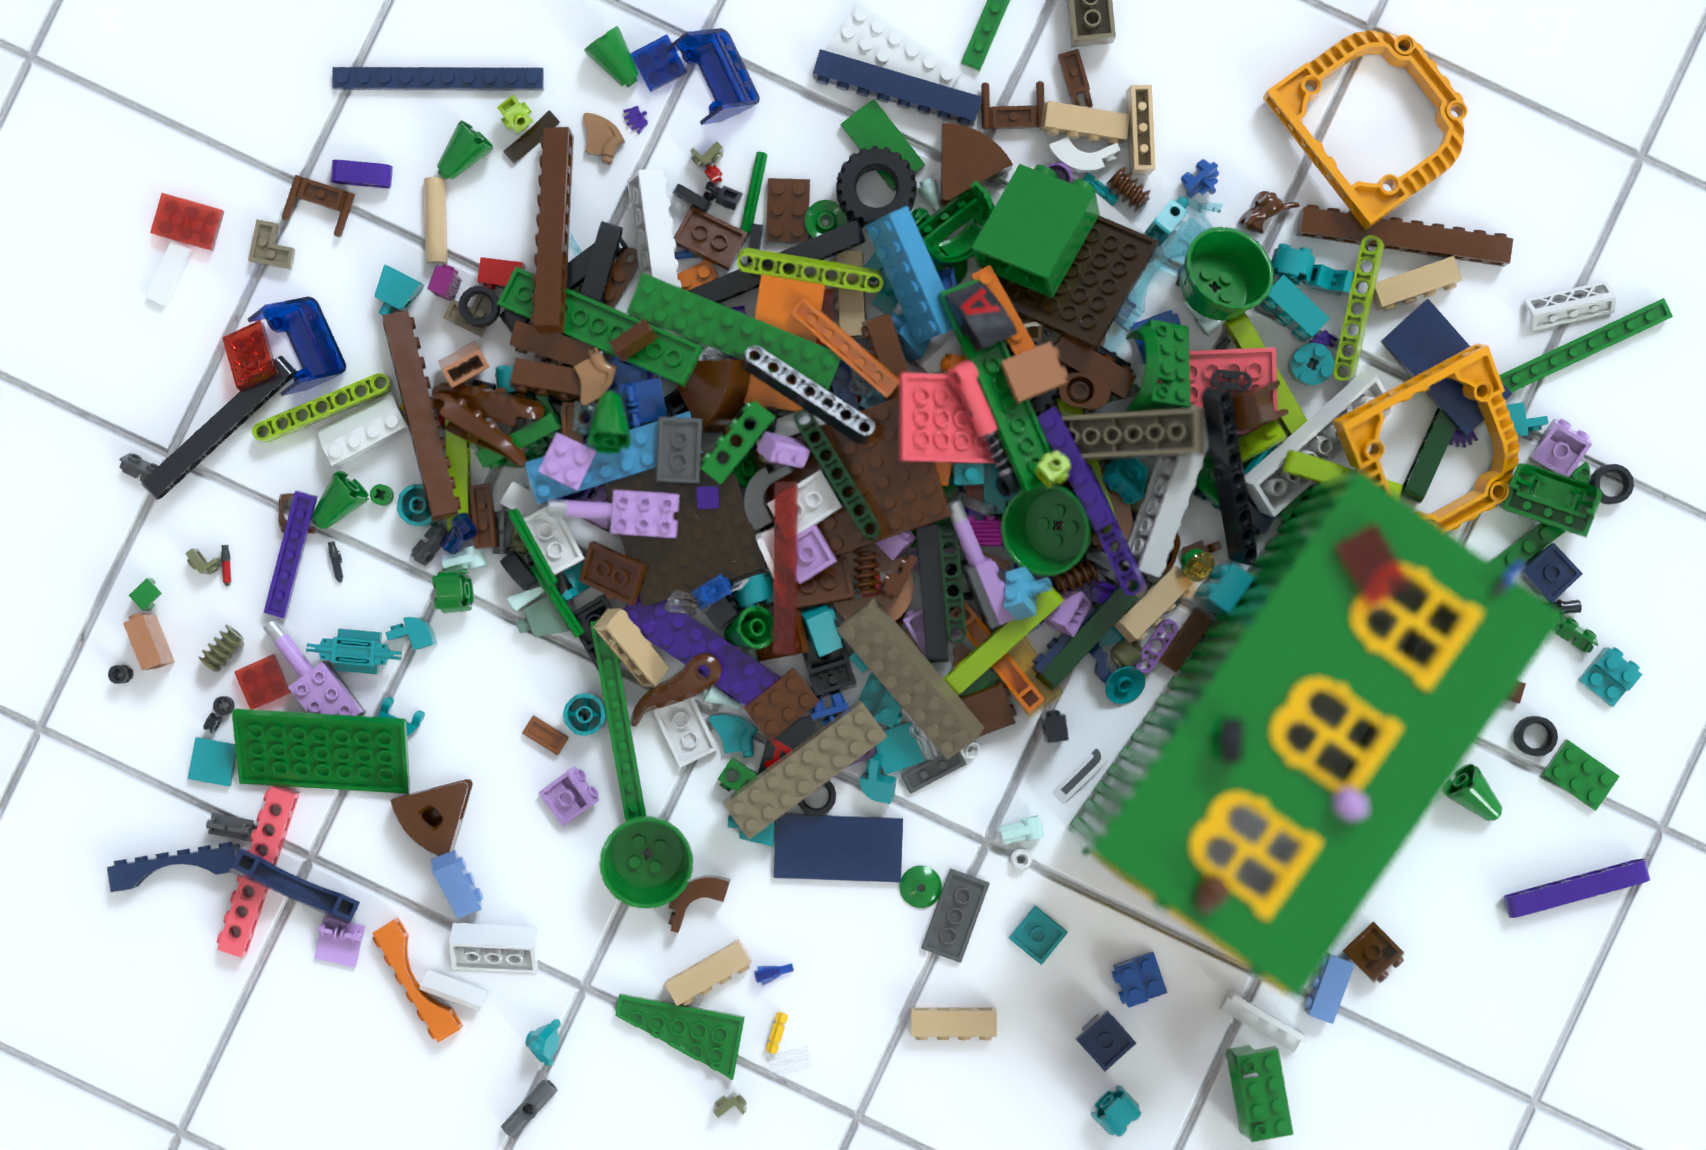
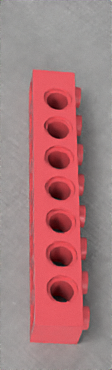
(247, 924)

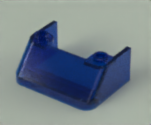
(722, 70)
(310, 339)

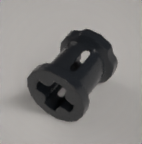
(113, 674)

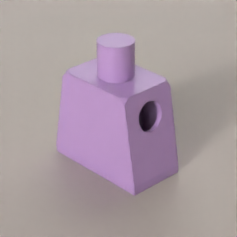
(1069, 613)

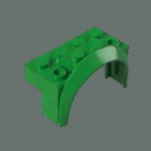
(969, 206)
(1165, 361)
(527, 437)
(1553, 499)
(1259, 1099)

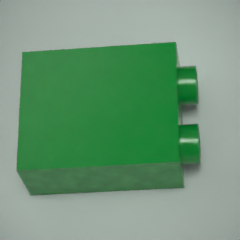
(1037, 228)

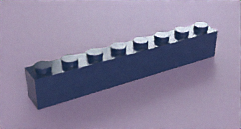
(896, 87)

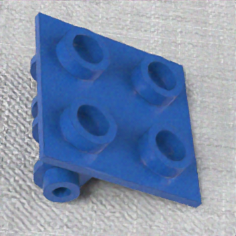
(643, 401)

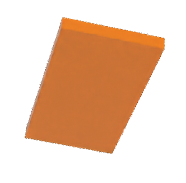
(774, 304)

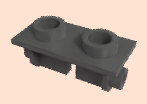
(133, 465)
(503, 530)
(425, 552)
(230, 826)

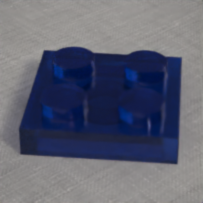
(657, 65)

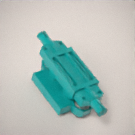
(355, 651)

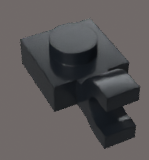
(724, 196)

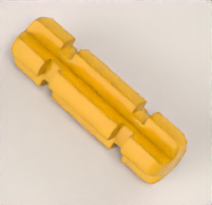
(776, 1032)

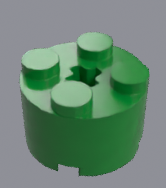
(453, 591)

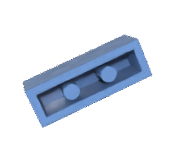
(457, 883)
(1329, 988)

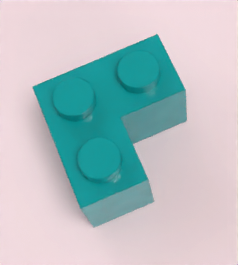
(821, 629)

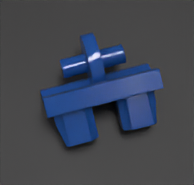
(1204, 181)
(712, 591)
(838, 705)

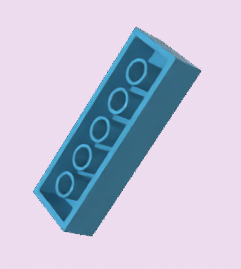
(910, 273)

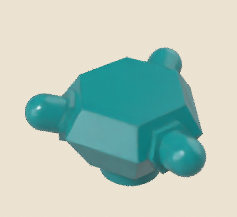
(544, 1042)

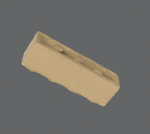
(1084, 122)
(1140, 129)
(1415, 283)
(851, 303)
(1153, 604)
(631, 647)
(708, 972)
(953, 1022)

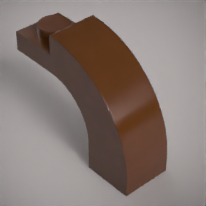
(700, 887)

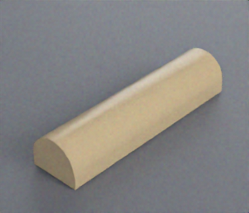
(435, 220)

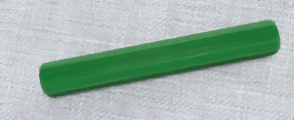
(754, 191)
(532, 547)
(559, 604)

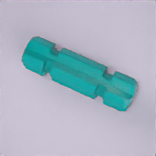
(1101, 189)

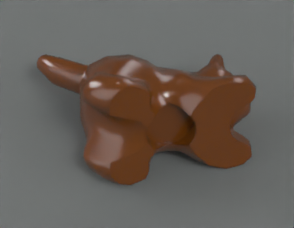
(1266, 206)

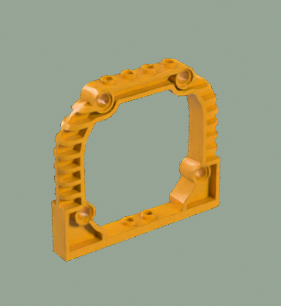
(1370, 200)
(1473, 369)

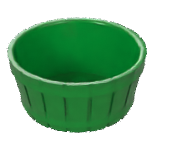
(1235, 266)
(1030, 532)
(651, 880)

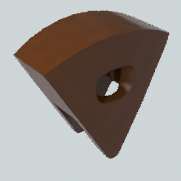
(967, 158)
(715, 392)
(1255, 406)
(434, 815)

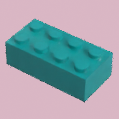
(1223, 588)

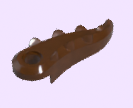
(494, 403)
(475, 429)
(679, 687)

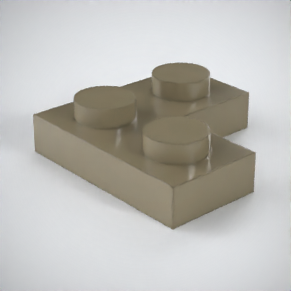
(264, 247)
(481, 309)

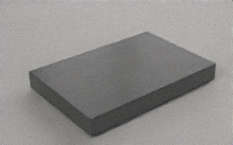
(679, 450)

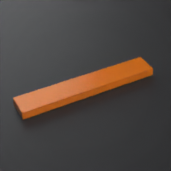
(845, 347)

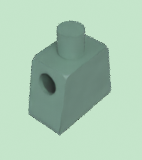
(542, 619)

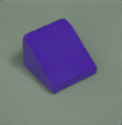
(708, 497)

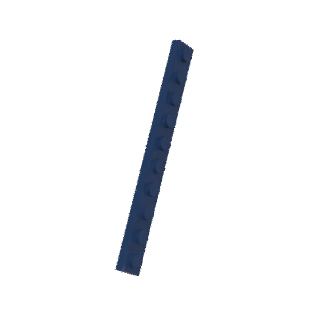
(437, 78)

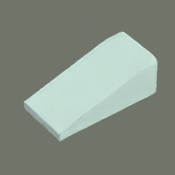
(523, 599)

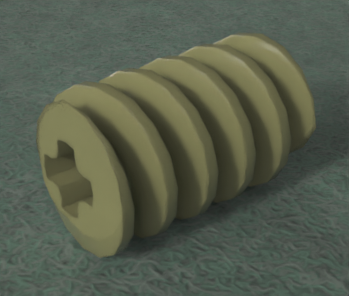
(223, 648)

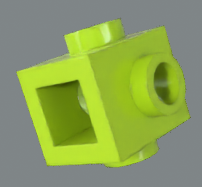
(515, 114)
(1053, 469)

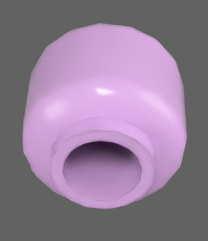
(1350, 804)

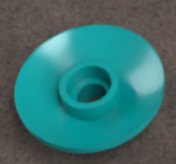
(1126, 691)

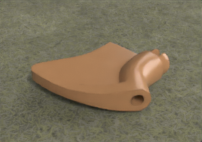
(602, 137)
(595, 376)

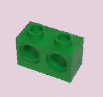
(745, 774)

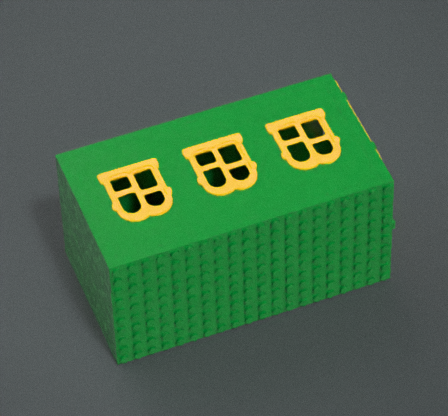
(1260, 663)

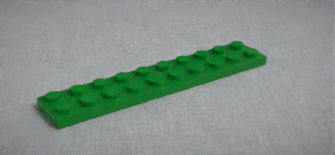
(600, 324)
(728, 329)
(1016, 423)

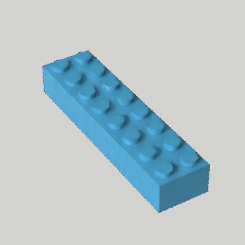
(604, 467)

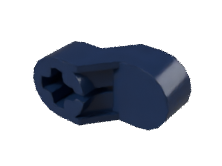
(1100, 657)

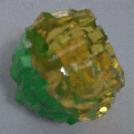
(1197, 564)

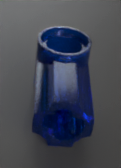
(462, 531)

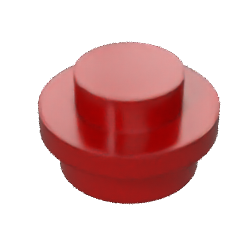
(713, 174)

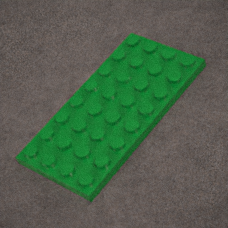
(321, 751)

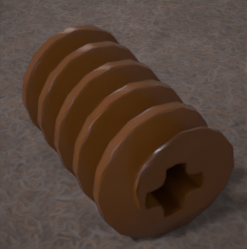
(1129, 189)
(867, 572)
(1076, 576)

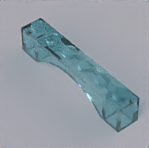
(1173, 248)

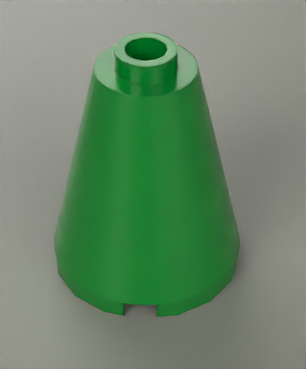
(614, 57)
(463, 151)
(609, 426)
(338, 500)
(751, 628)
(1474, 793)

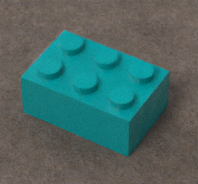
(1294, 309)

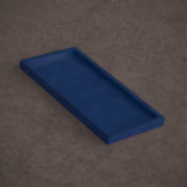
(1425, 341)
(838, 848)

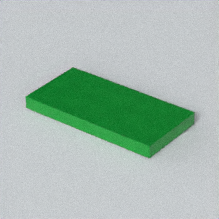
(873, 128)

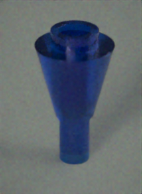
(766, 974)

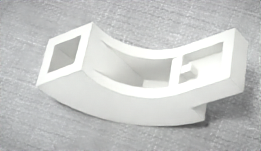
(1080, 161)

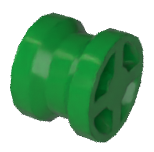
(385, 496)

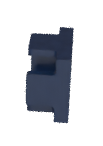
(1550, 572)
(1105, 1040)

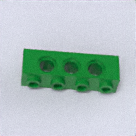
(763, 419)

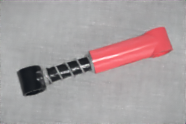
(964, 379)

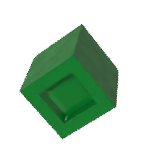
(145, 594)

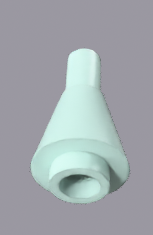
(930, 193)
(717, 696)

